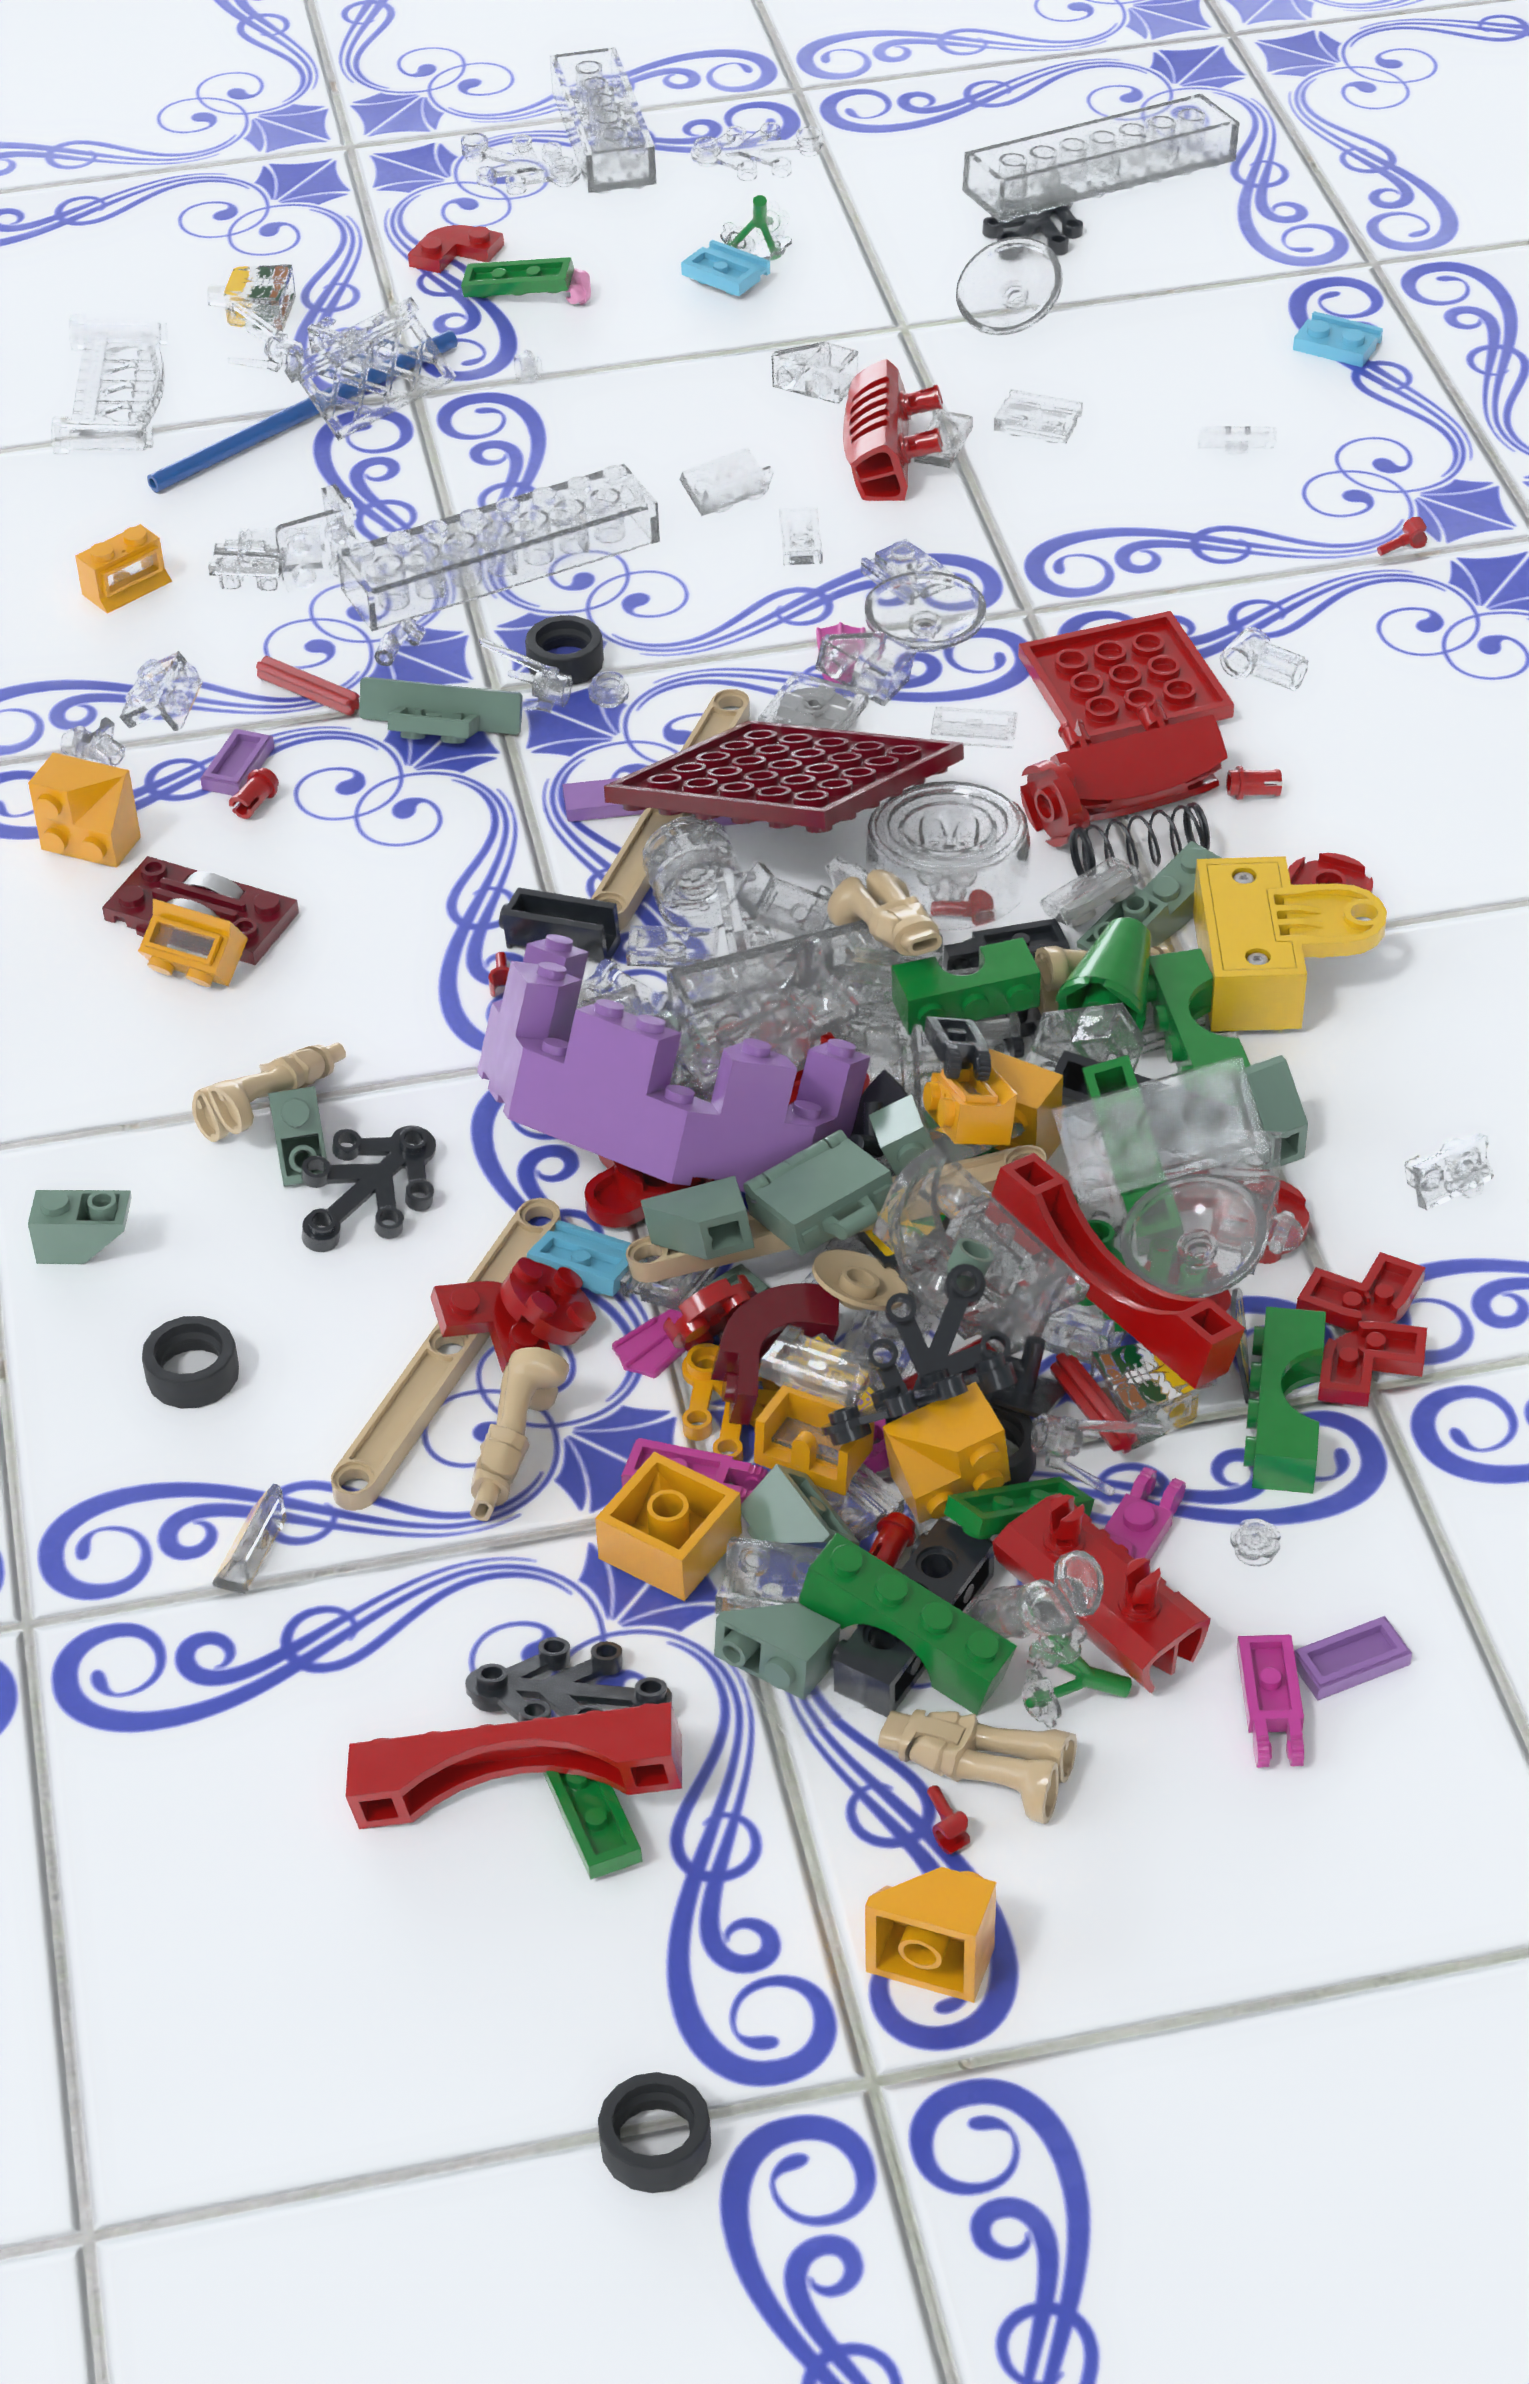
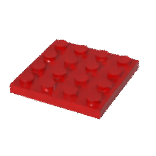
(1118, 666)

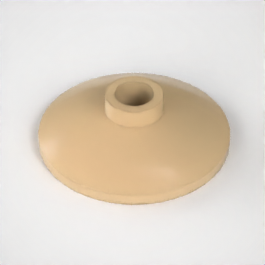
(857, 1279)

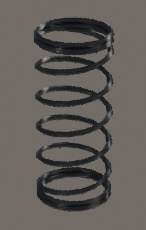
(1088, 851)

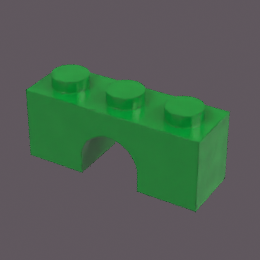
(1003, 985)

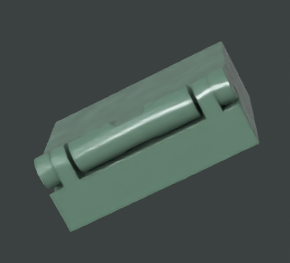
(819, 1193)

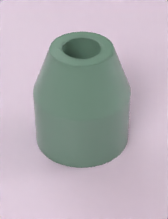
(973, 1253)

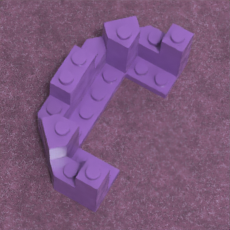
(607, 1076)

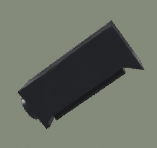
(537, 913)

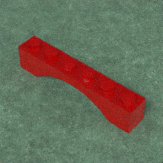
(1182, 1331)
(408, 1775)

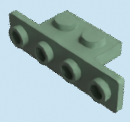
(439, 709)

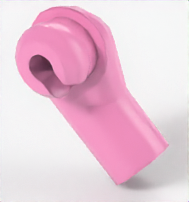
(579, 287)

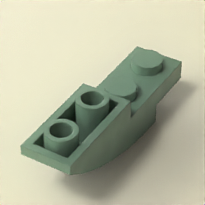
(1162, 904)

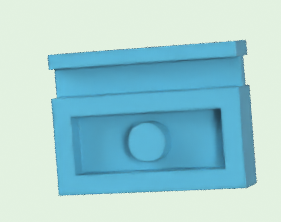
(725, 268)
(1337, 339)
(592, 1255)

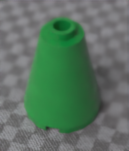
(1112, 971)

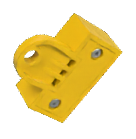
(1261, 930)

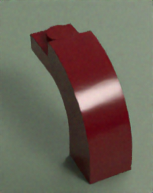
(756, 1328)

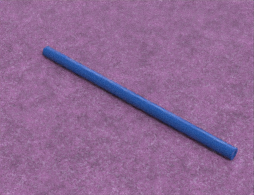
(274, 424)

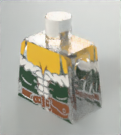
(260, 289)
(1145, 1389)

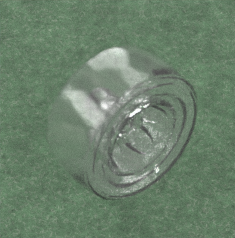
(955, 850)

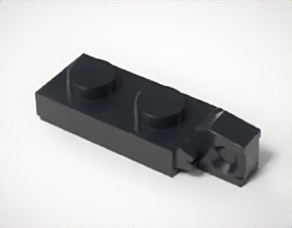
(1036, 935)

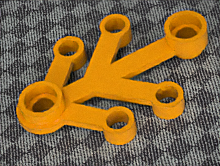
(697, 1372)

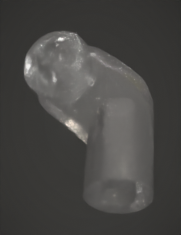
(394, 638)

